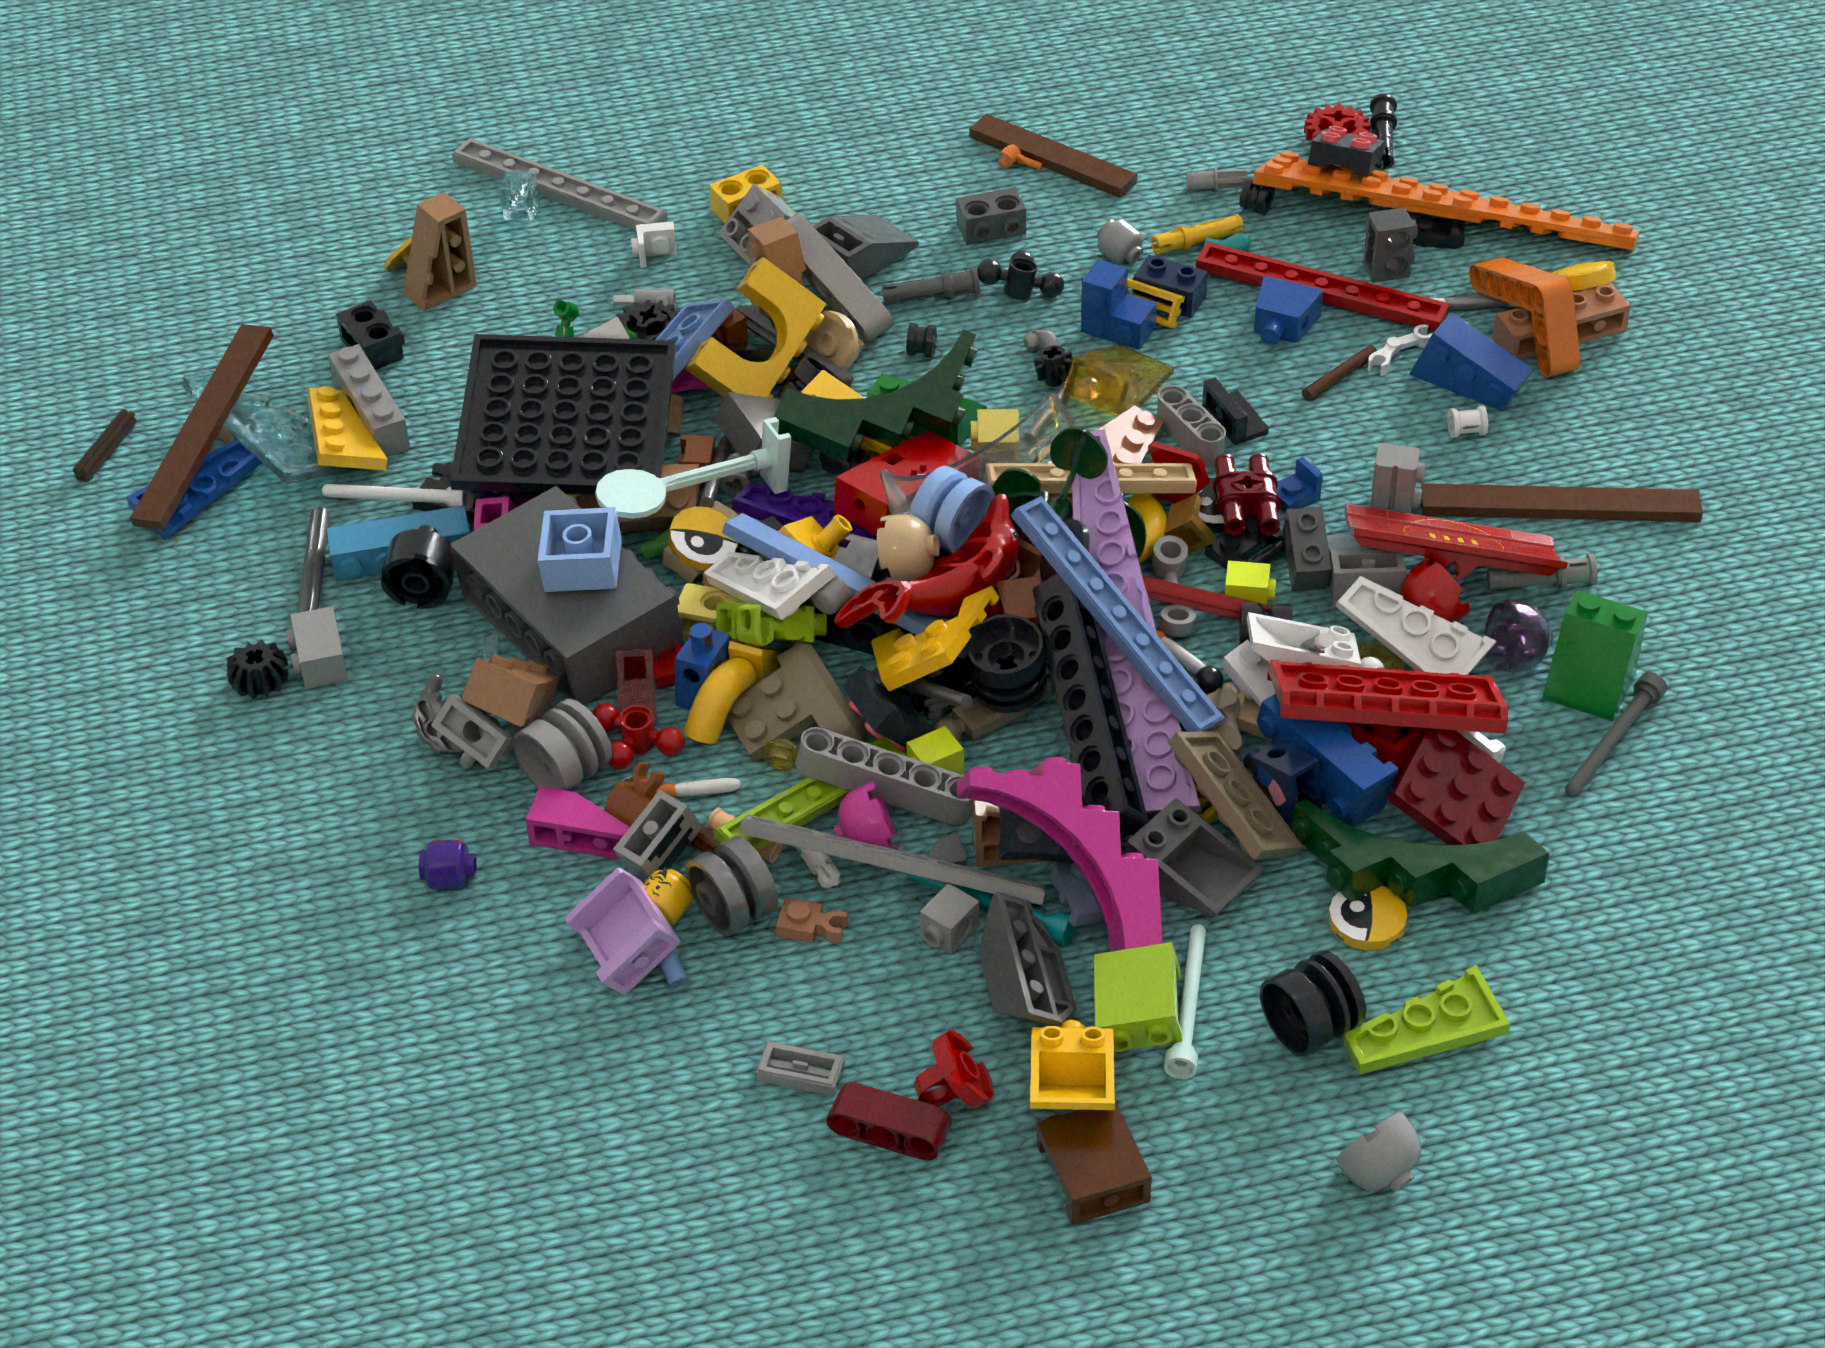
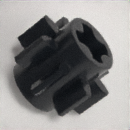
(1053, 365)

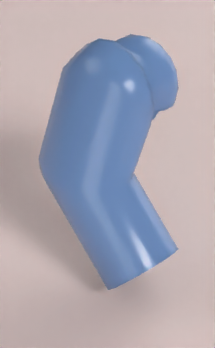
(673, 970)

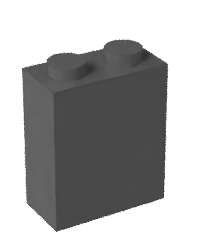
(742, 423)

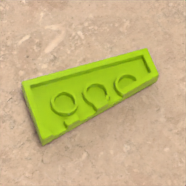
(1441, 1021)

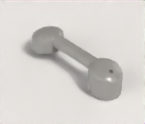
(1169, 564)
(830, 597)

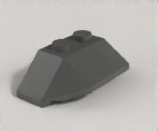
(1023, 964)

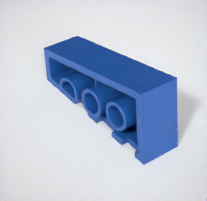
(1350, 774)

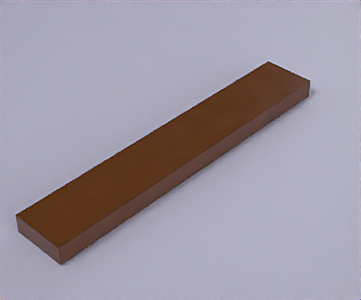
(1055, 155)

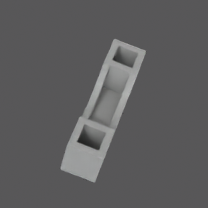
(374, 404)

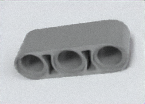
(1190, 424)

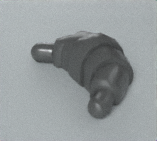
(425, 712)

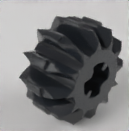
(257, 669)

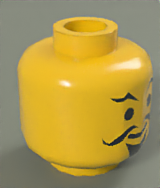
(670, 893)

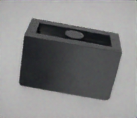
(1232, 413)

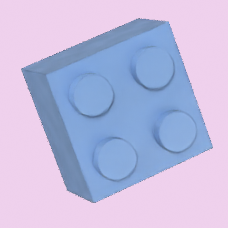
(579, 549)

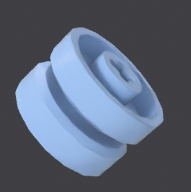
(951, 505)

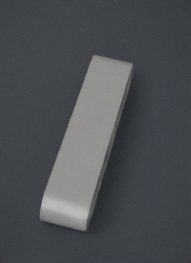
(839, 283)
(897, 777)

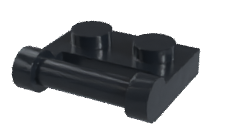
(1246, 546)

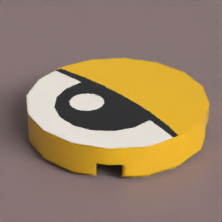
(699, 537)
(1369, 920)

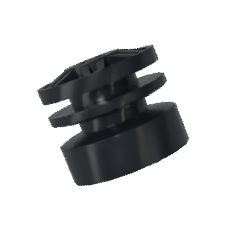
(1007, 663)
(1312, 1003)

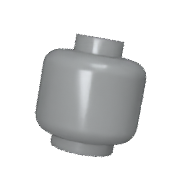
(1120, 242)

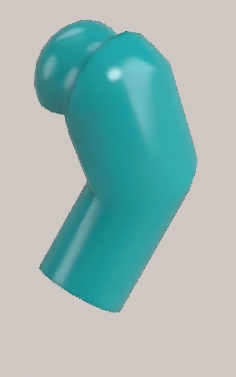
(1238, 241)

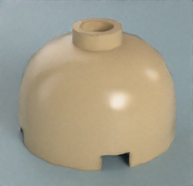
(906, 547)

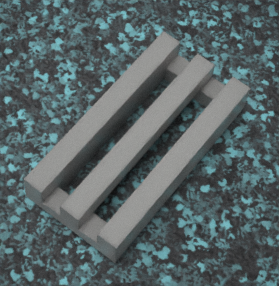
(798, 1073)

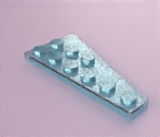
(274, 436)

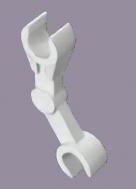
(1394, 345)

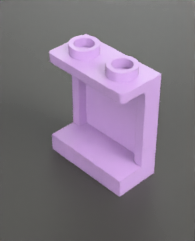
(623, 930)

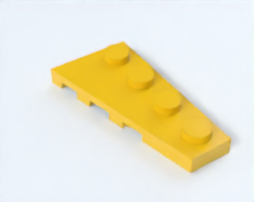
(340, 433)

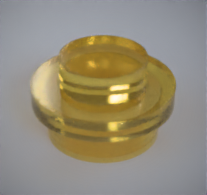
(780, 754)

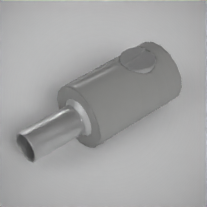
(642, 295)

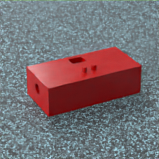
(860, 490)

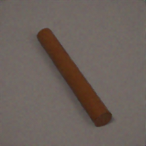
(1338, 373)

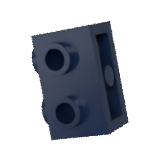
(1175, 278)

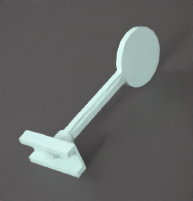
(643, 494)

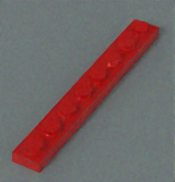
(1337, 289)

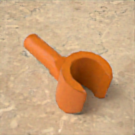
(1012, 154)

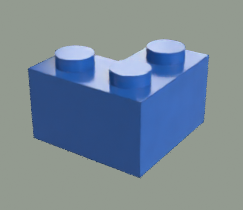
(1110, 311)

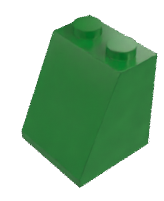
(1595, 655)

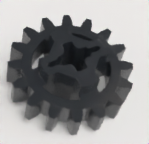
(647, 320)

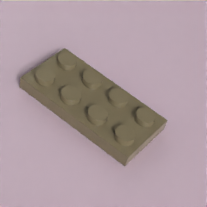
(1234, 795)

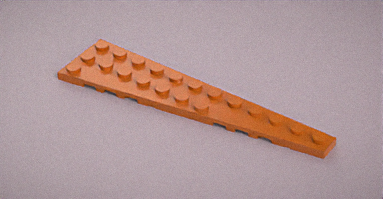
(1290, 171)

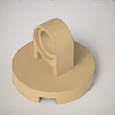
(836, 339)

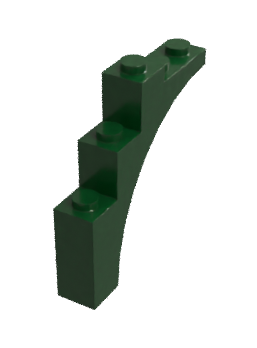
(841, 424)
(1417, 872)

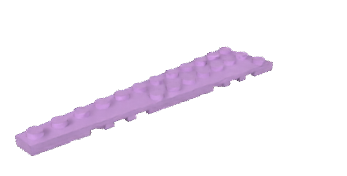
(1144, 714)

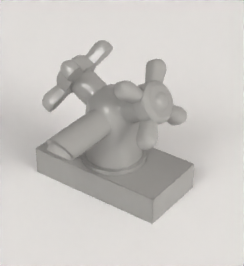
(474, 733)

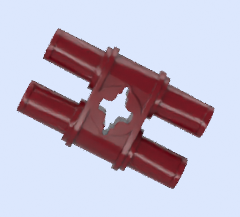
(1246, 494)

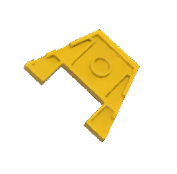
(910, 657)

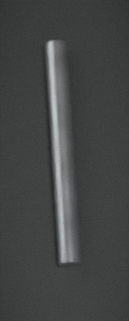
(712, 486)
(935, 691)

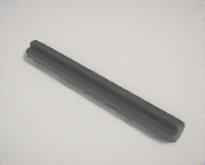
(762, 327)
(314, 560)

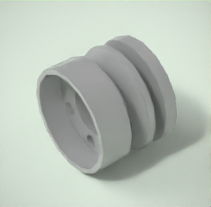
(562, 746)

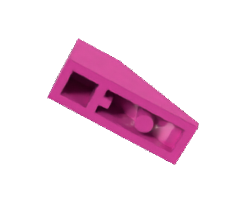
(572, 824)

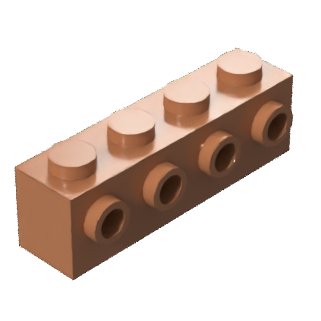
(1598, 312)

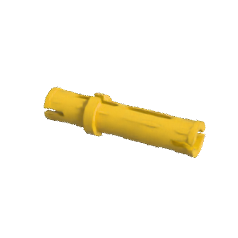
(1185, 237)

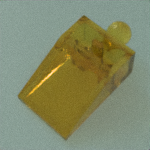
(1115, 378)

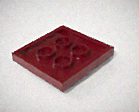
(1455, 789)

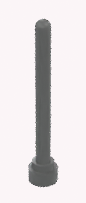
(1647, 691)

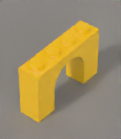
(794, 315)

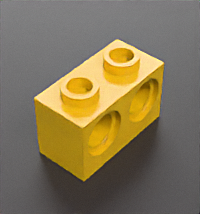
(729, 192)

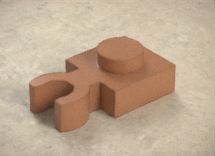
(806, 919)

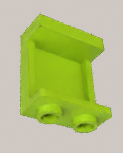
(1138, 996)

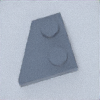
(1077, 894)

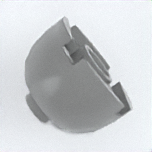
(1383, 1155)

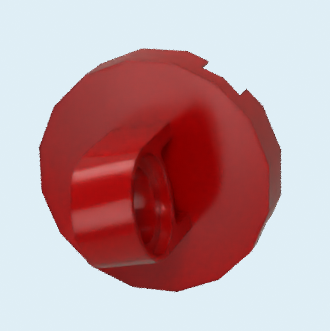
(955, 1074)

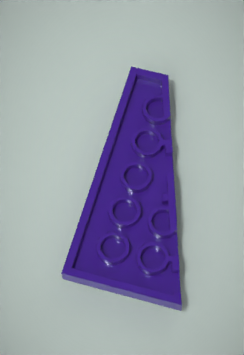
(761, 503)

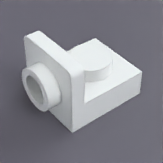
(653, 240)

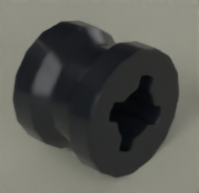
(1256, 197)
(921, 340)

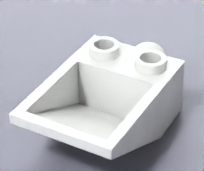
(1279, 639)

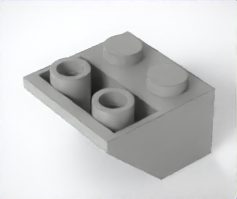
(754, 209)

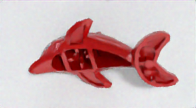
(977, 564)

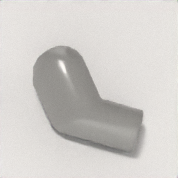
(1039, 340)

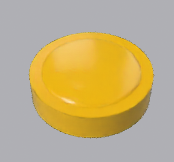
(1588, 274)

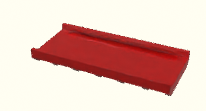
(1388, 697)

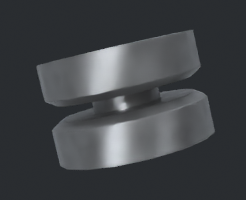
(732, 885)

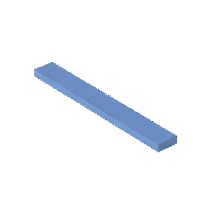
(776, 544)
(1117, 616)

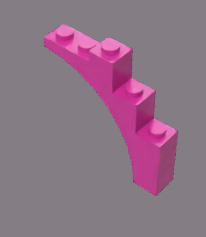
(1091, 836)

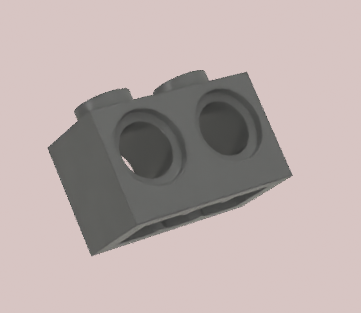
(991, 215)
(1389, 244)
(1307, 549)

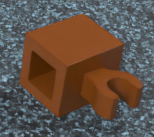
(630, 798)

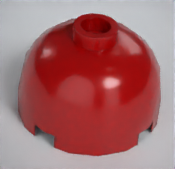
(1435, 590)

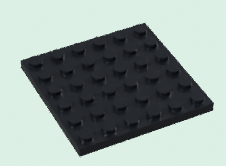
(561, 412)

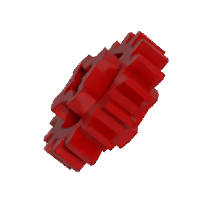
(1336, 116)

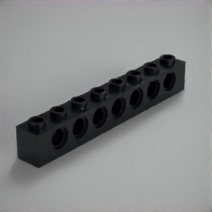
(1089, 704)

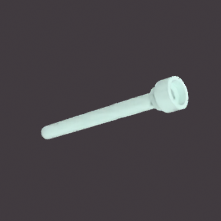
(1181, 1058)

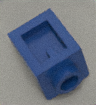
(1300, 488)

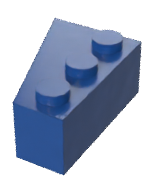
(1471, 364)

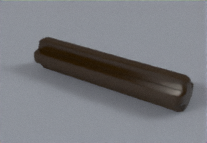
(104, 445)

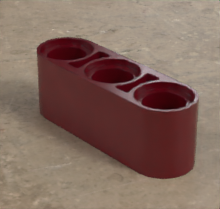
(889, 1121)

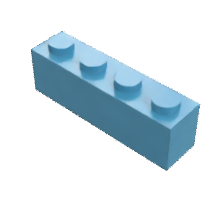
(362, 546)

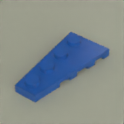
(214, 477)

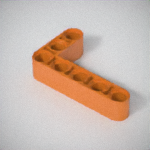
(1550, 303)

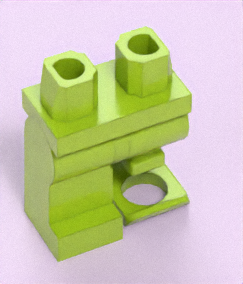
(762, 628)

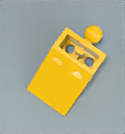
(1072, 1067)

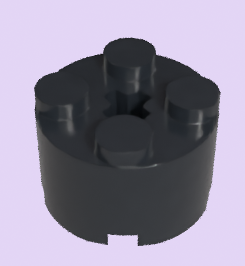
(418, 568)

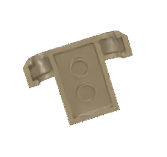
(792, 702)

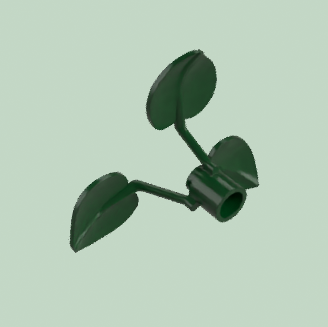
(1071, 451)

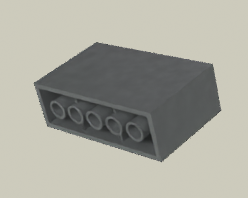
(563, 629)

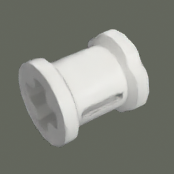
(1467, 421)

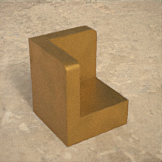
(1187, 525)

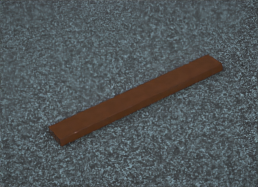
(201, 427)
(1561, 502)

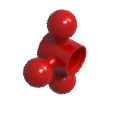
(637, 734)

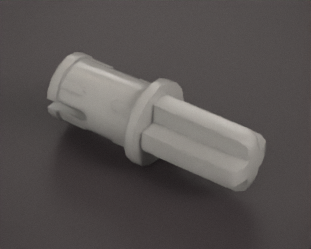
(1216, 179)

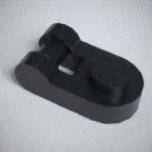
(1439, 232)

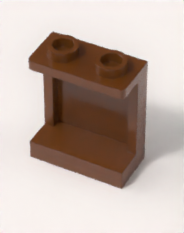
(1095, 1162)

